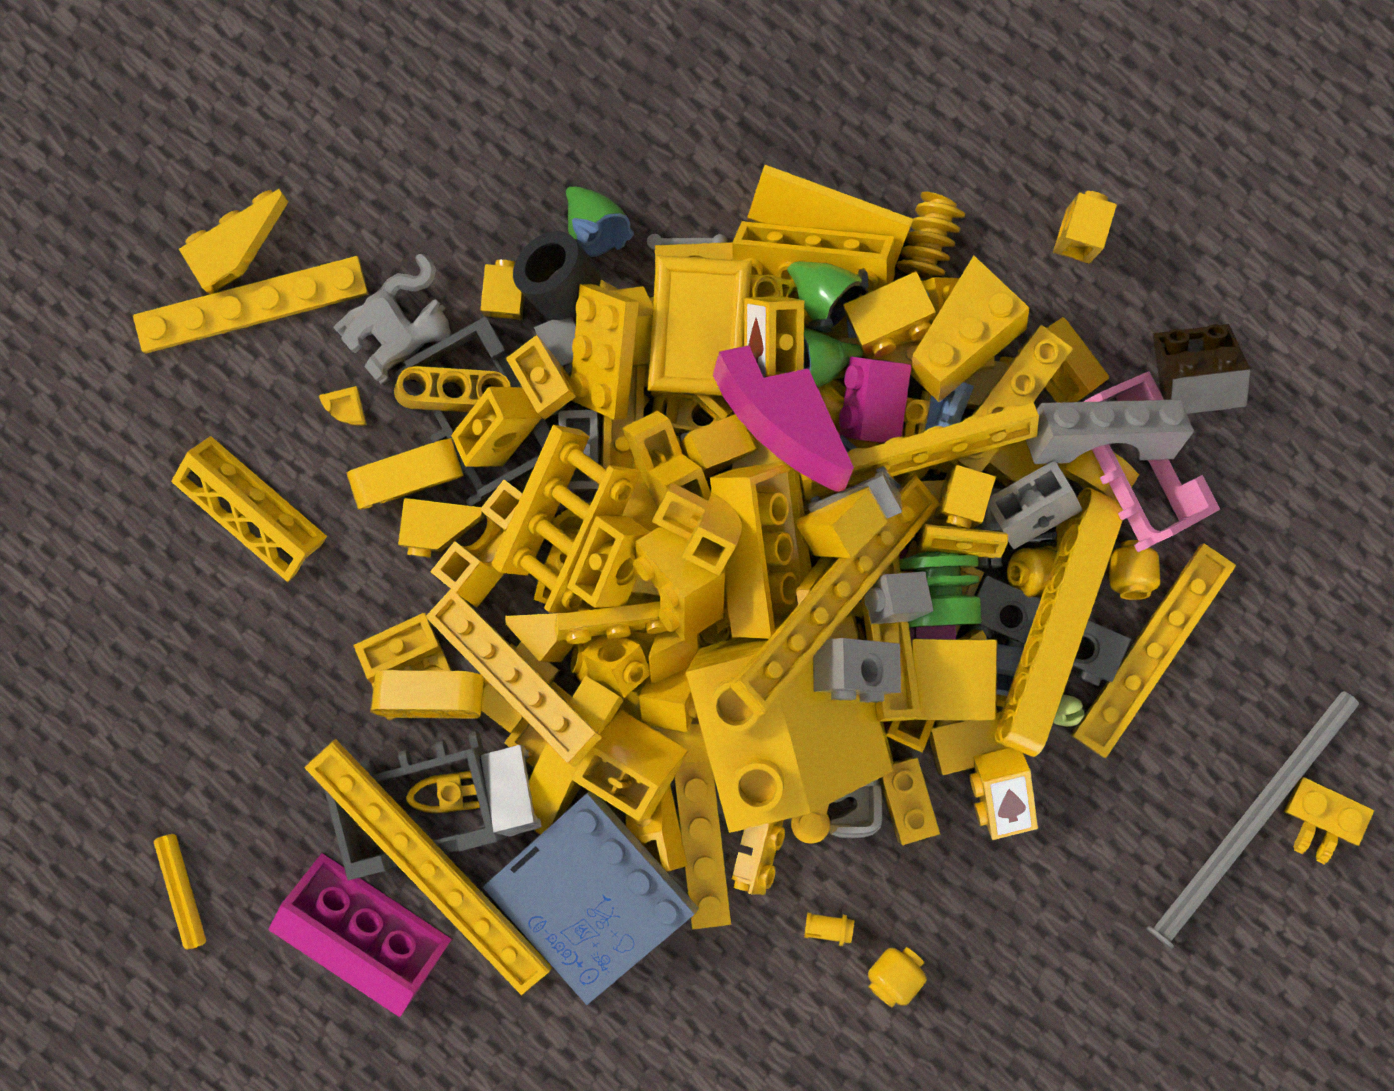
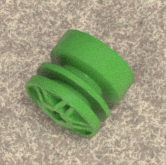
(945, 588)

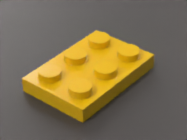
(603, 350)

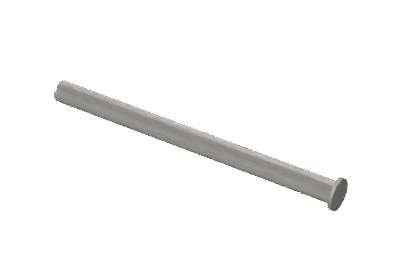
(1254, 819)

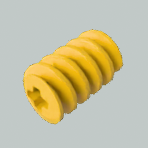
(930, 236)

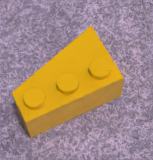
(968, 331)

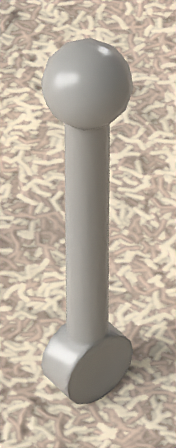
(655, 239)

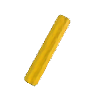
(179, 891)

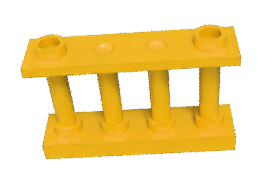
(539, 504)

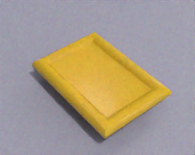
(693, 318)

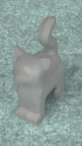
(390, 326)

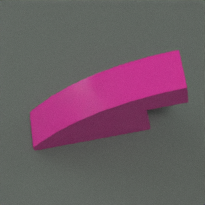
(785, 416)

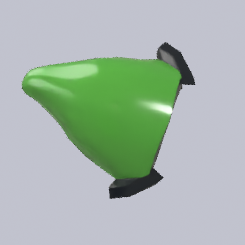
(826, 290)

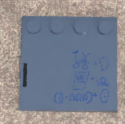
(590, 897)

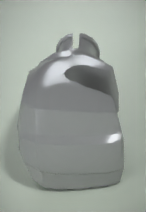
(863, 817)

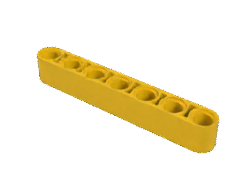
(1059, 624)

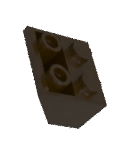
(1202, 368)

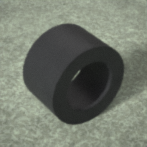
(543, 257)

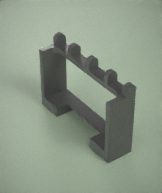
(498, 354)
(344, 827)

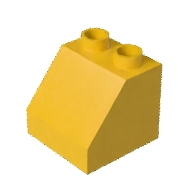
(795, 753)

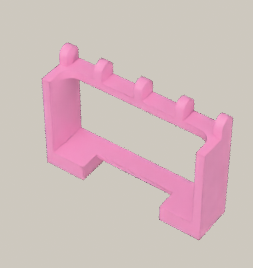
(1189, 501)

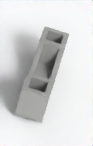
(1072, 428)

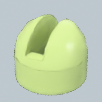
(1069, 711)

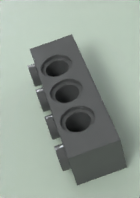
(1105, 645)

